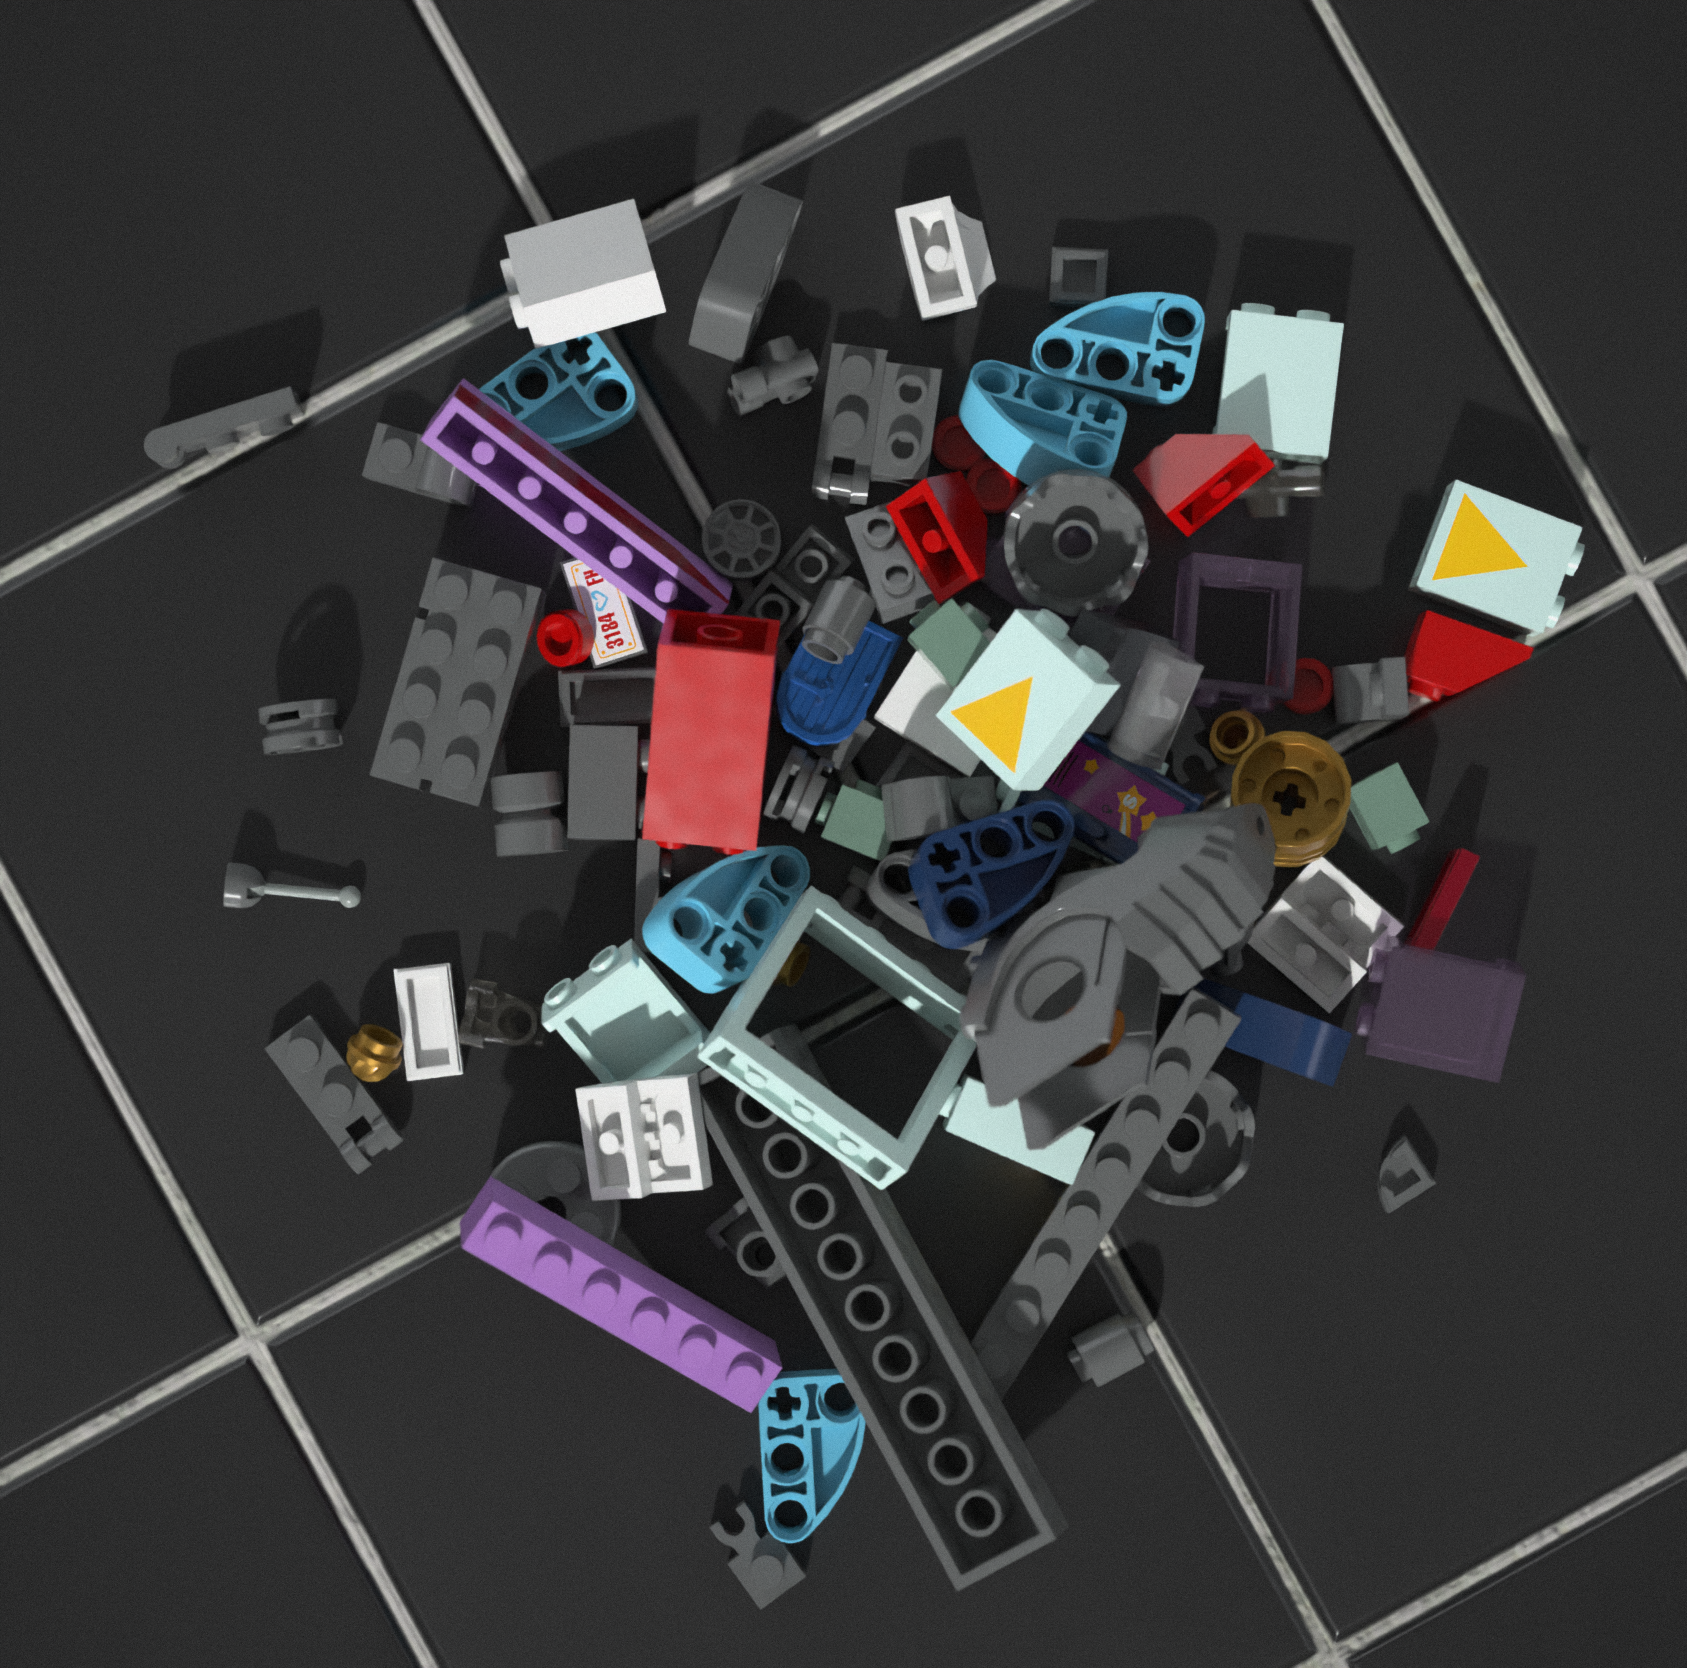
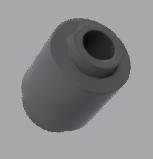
(838, 619)
(1110, 1348)

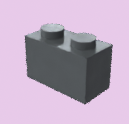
(605, 782)

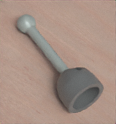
(247, 886)

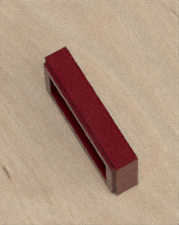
(1442, 899)

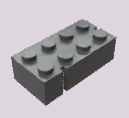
(458, 683)

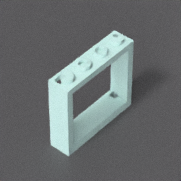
(797, 1095)

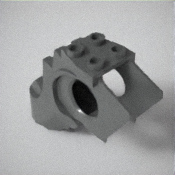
(1105, 944)

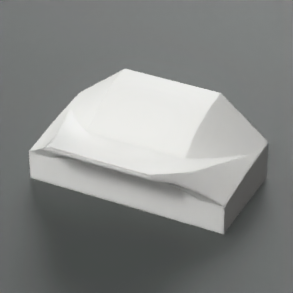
(944, 257)

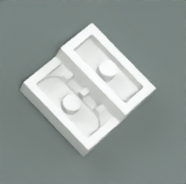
(1323, 932)
(644, 1137)

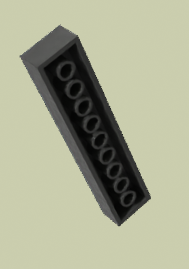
(886, 1332)

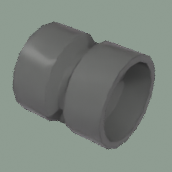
(529, 813)

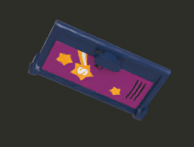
(1111, 795)

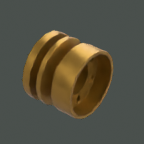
(1300, 768)

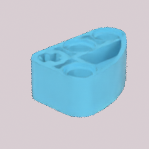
(1134, 332)
(569, 408)
(1040, 422)
(710, 907)
(828, 1443)

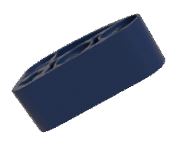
(982, 885)
(1280, 1034)

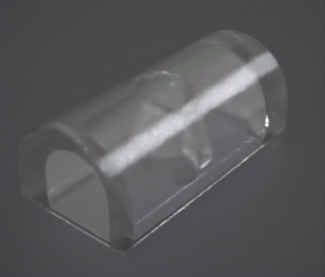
(1155, 706)

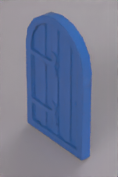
(828, 701)

